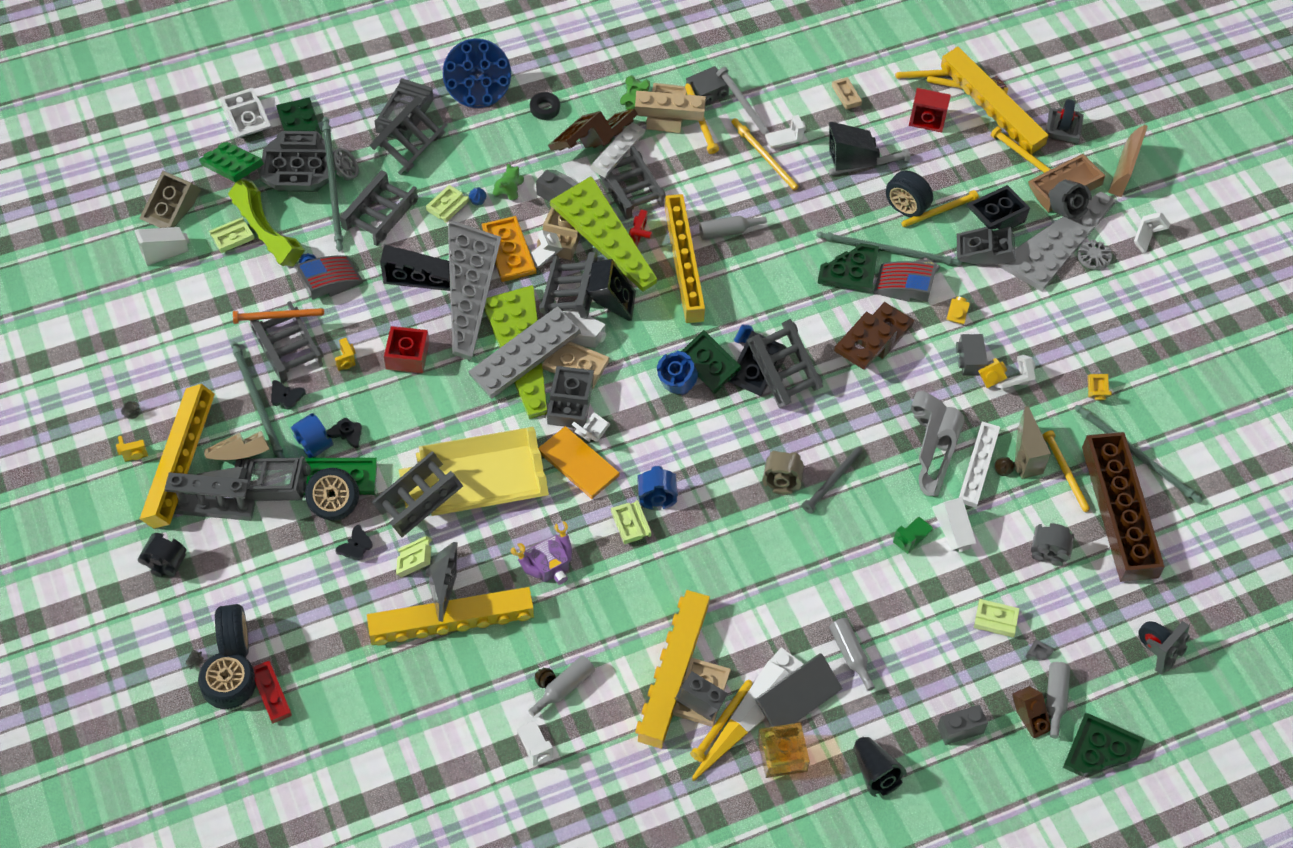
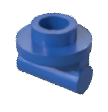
(743, 333)

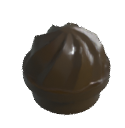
(1004, 466)
(544, 677)

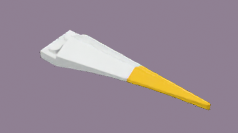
(749, 713)

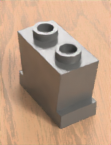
(709, 85)
(701, 696)

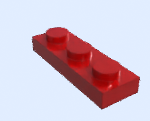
(271, 692)

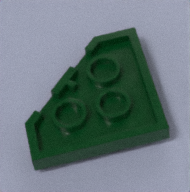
(851, 269)
(1101, 747)

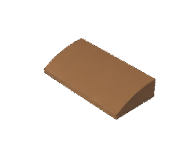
(1127, 161)
(1077, 169)

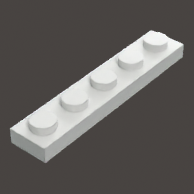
(617, 149)
(979, 464)

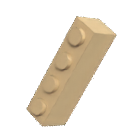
(670, 105)

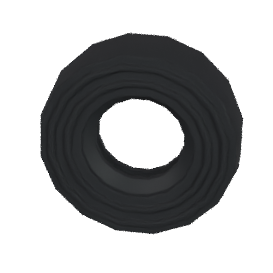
(544, 114)

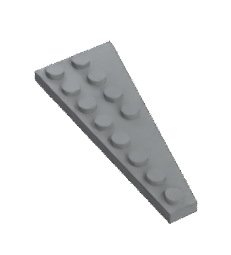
(1050, 249)
(471, 268)

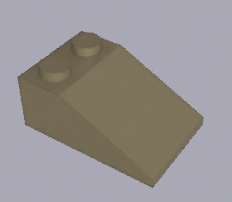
(169, 201)
(1031, 449)

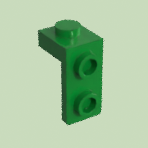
(911, 536)

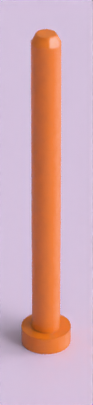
(276, 314)

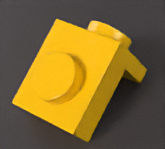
(958, 310)
(347, 359)
(993, 373)
(1098, 386)
(131, 451)

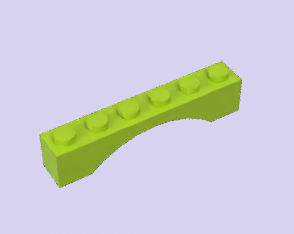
(248, 200)

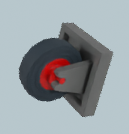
(1065, 123)
(1164, 643)

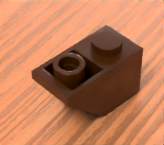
(1032, 711)

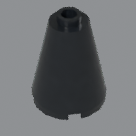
(878, 767)

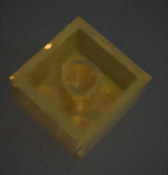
(783, 750)

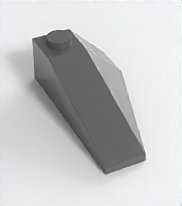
(552, 184)
(442, 576)

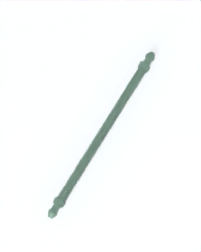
(338, 238)
(946, 259)
(237, 352)
(1189, 492)

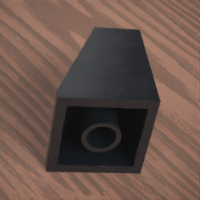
(851, 147)

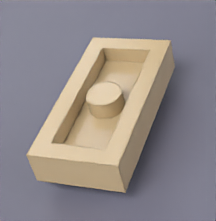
(846, 93)

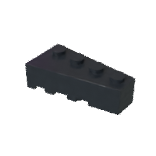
(414, 269)

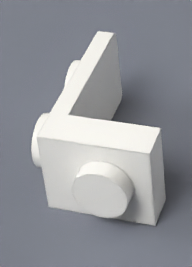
(787, 136)
(1148, 225)
(549, 247)
(1026, 368)
(593, 428)
(535, 744)

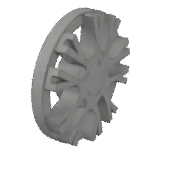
(344, 165)
(1094, 255)

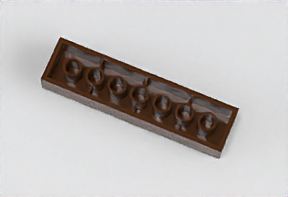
(1122, 507)

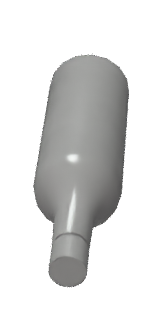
(727, 226)
(851, 650)
(564, 683)
(1057, 694)

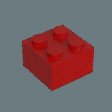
(929, 110)
(406, 349)

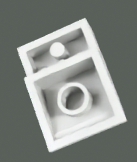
(245, 112)

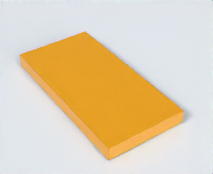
(513, 253)
(578, 462)

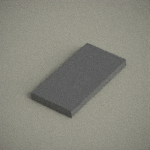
(799, 692)

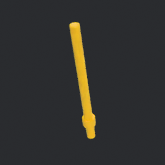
(745, 133)

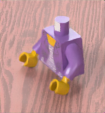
(547, 558)

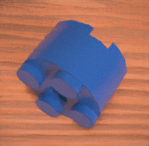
(685, 371)
(311, 435)
(657, 488)

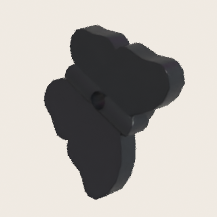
(285, 396)
(346, 430)
(350, 549)

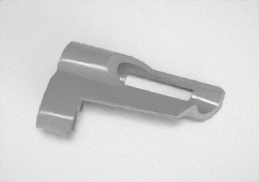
(942, 431)

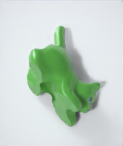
(632, 86)
(508, 183)

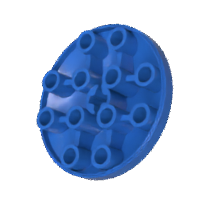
(476, 73)

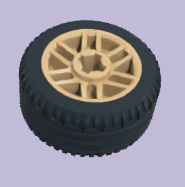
(909, 193)
(329, 507)
(231, 630)
(226, 681)

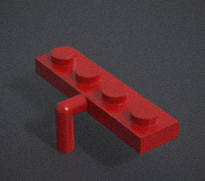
(639, 225)

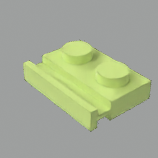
(447, 203)
(231, 235)
(630, 522)
(414, 556)
(996, 618)

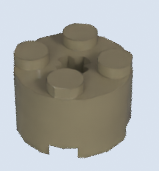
(783, 472)

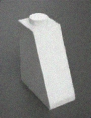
(161, 243)
(591, 329)
(955, 524)

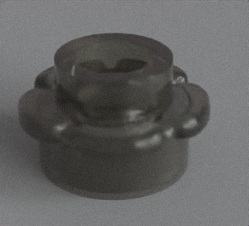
(130, 410)
(194, 659)

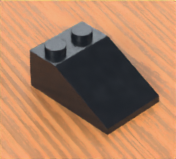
(1000, 209)
(611, 289)
(750, 375)

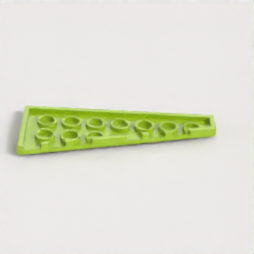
(596, 221)
(508, 317)

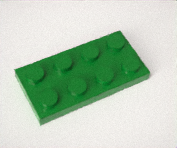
(231, 161)
(361, 469)

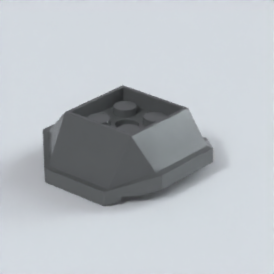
(295, 162)

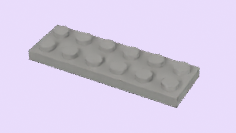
(524, 352)

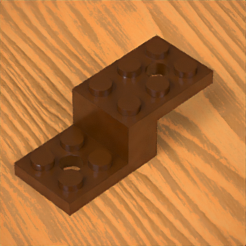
(593, 130)
(874, 335)

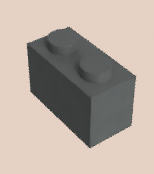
(971, 353)
(962, 724)

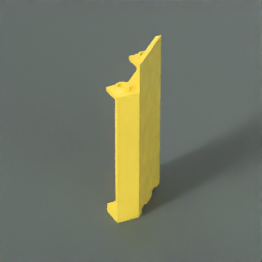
(490, 467)

